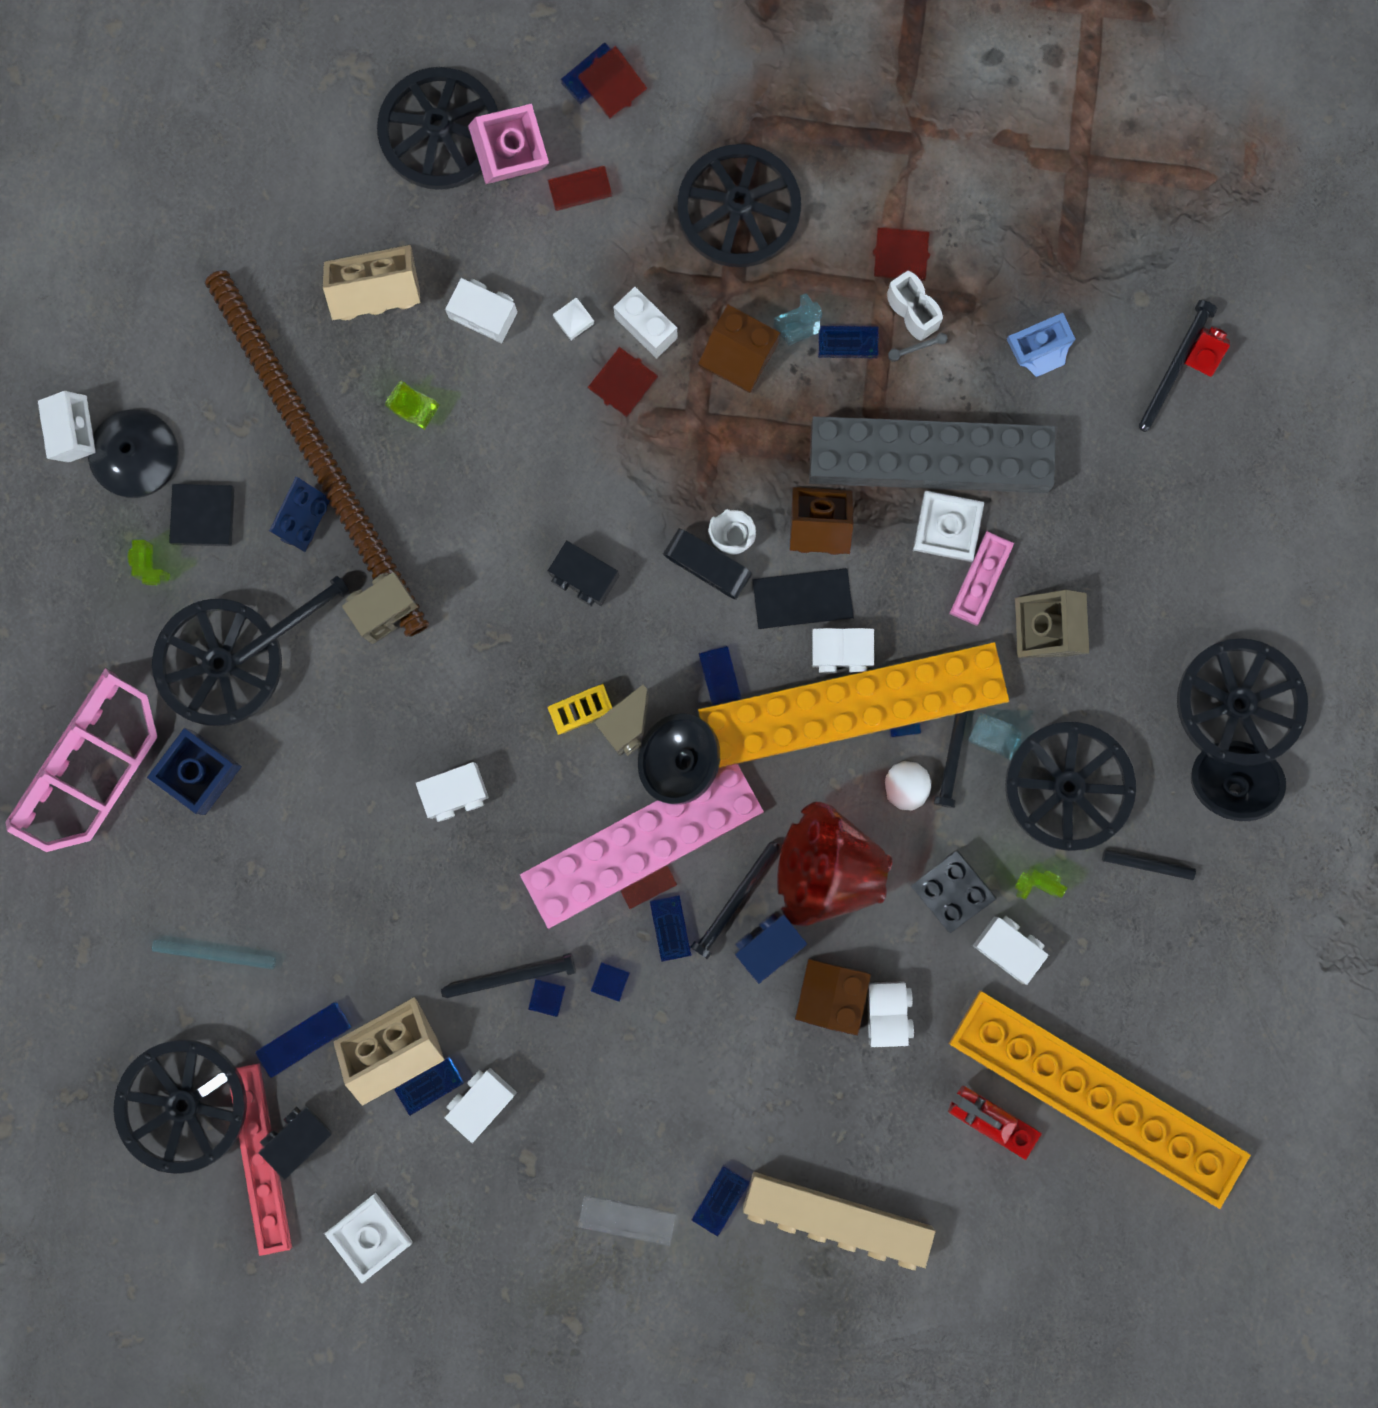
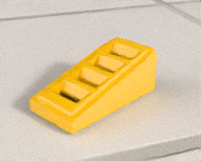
(576, 699)

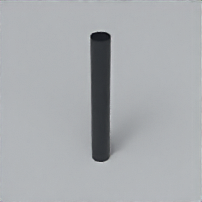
(1149, 864)

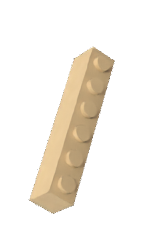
(838, 1220)

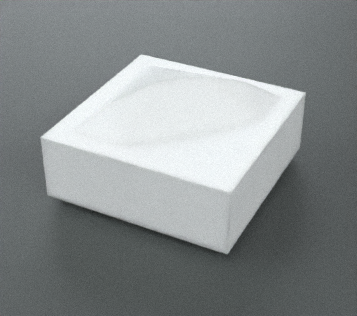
(573, 319)

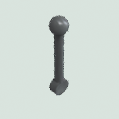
(895, 354)

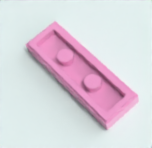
(981, 578)

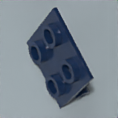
(299, 514)

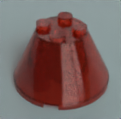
(829, 867)

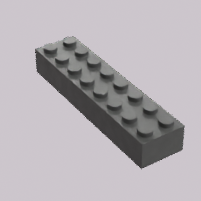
(932, 454)

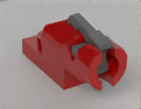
(995, 1122)

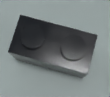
(583, 574)
(294, 1142)

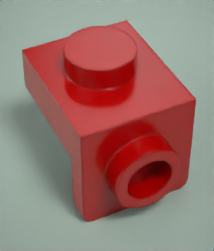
(1208, 350)

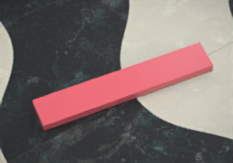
(261, 1179)

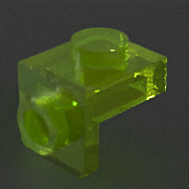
(411, 405)
(141, 560)
(1046, 882)

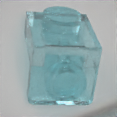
(799, 322)
(996, 735)

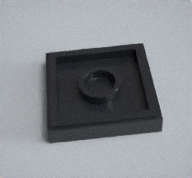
(201, 515)

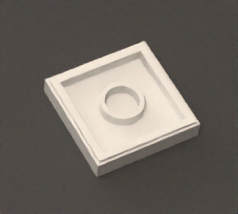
(948, 526)
(368, 1238)

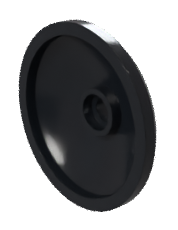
(148, 462)
(666, 754)
(1257, 787)

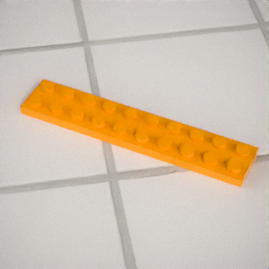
(857, 704)
(1099, 1099)

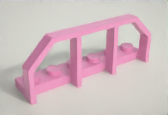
(57, 764)

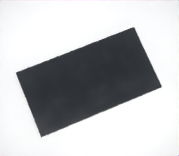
(802, 598)

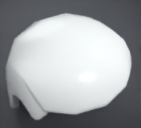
(732, 531)
(907, 785)

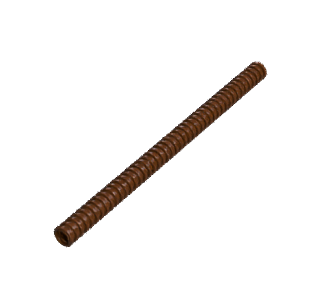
(307, 436)

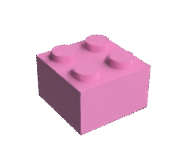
(508, 143)

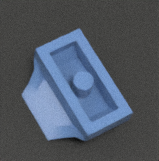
(1042, 345)

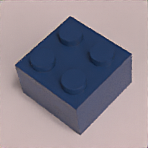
(194, 772)
(769, 947)

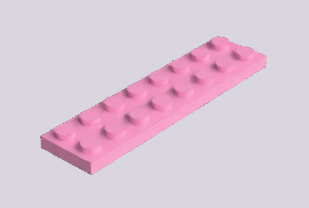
(638, 847)

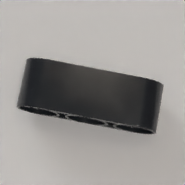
(707, 563)

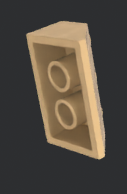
(371, 283)
(387, 1051)

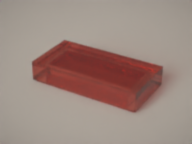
(580, 188)

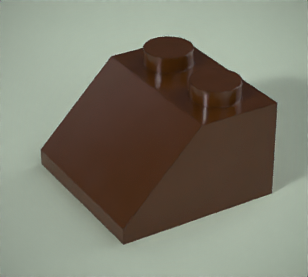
(739, 348)
(821, 520)
(833, 997)

